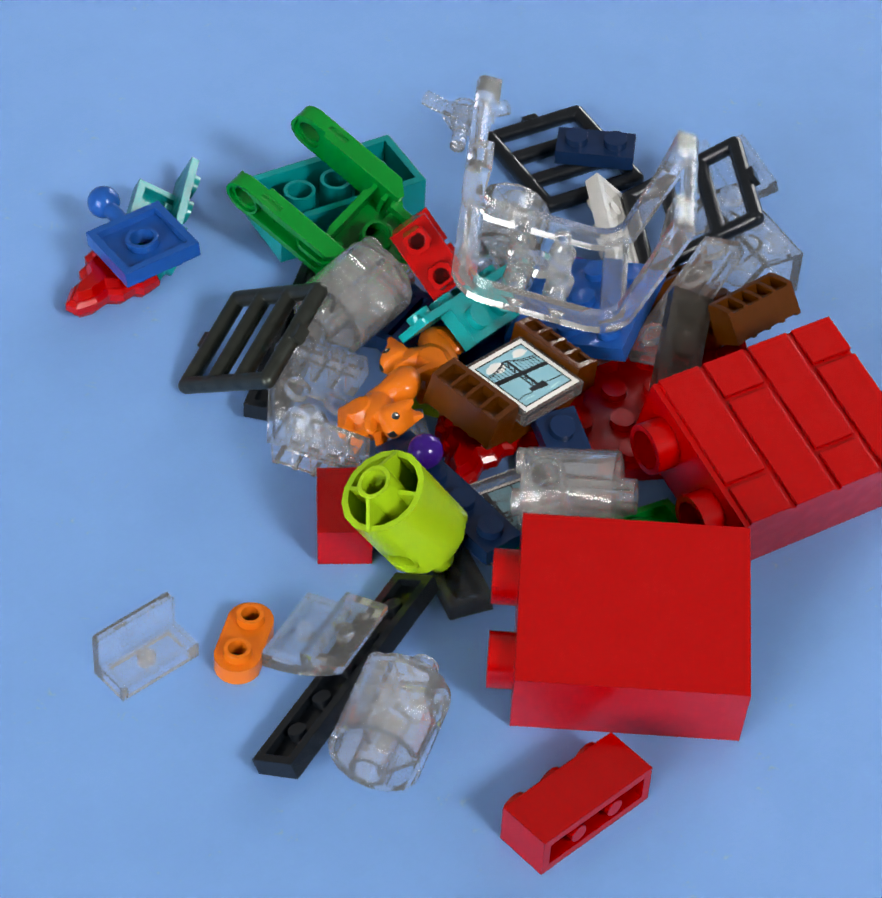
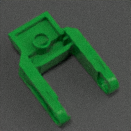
(371, 214)

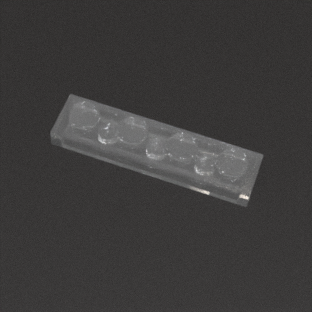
(702, 274)

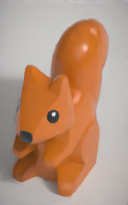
(434, 349)
(384, 409)

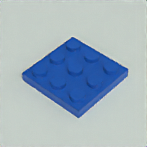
(587, 292)

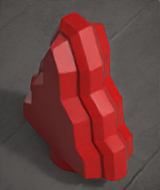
(102, 287)
(466, 454)

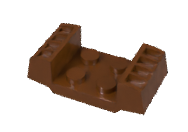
(745, 311)
(484, 409)

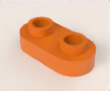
(246, 633)

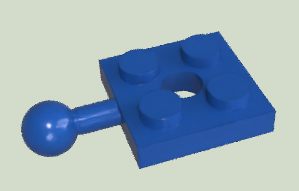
(116, 242)

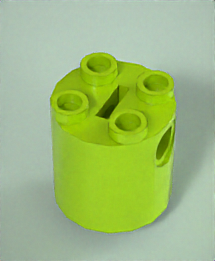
(404, 512)

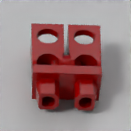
(425, 251)

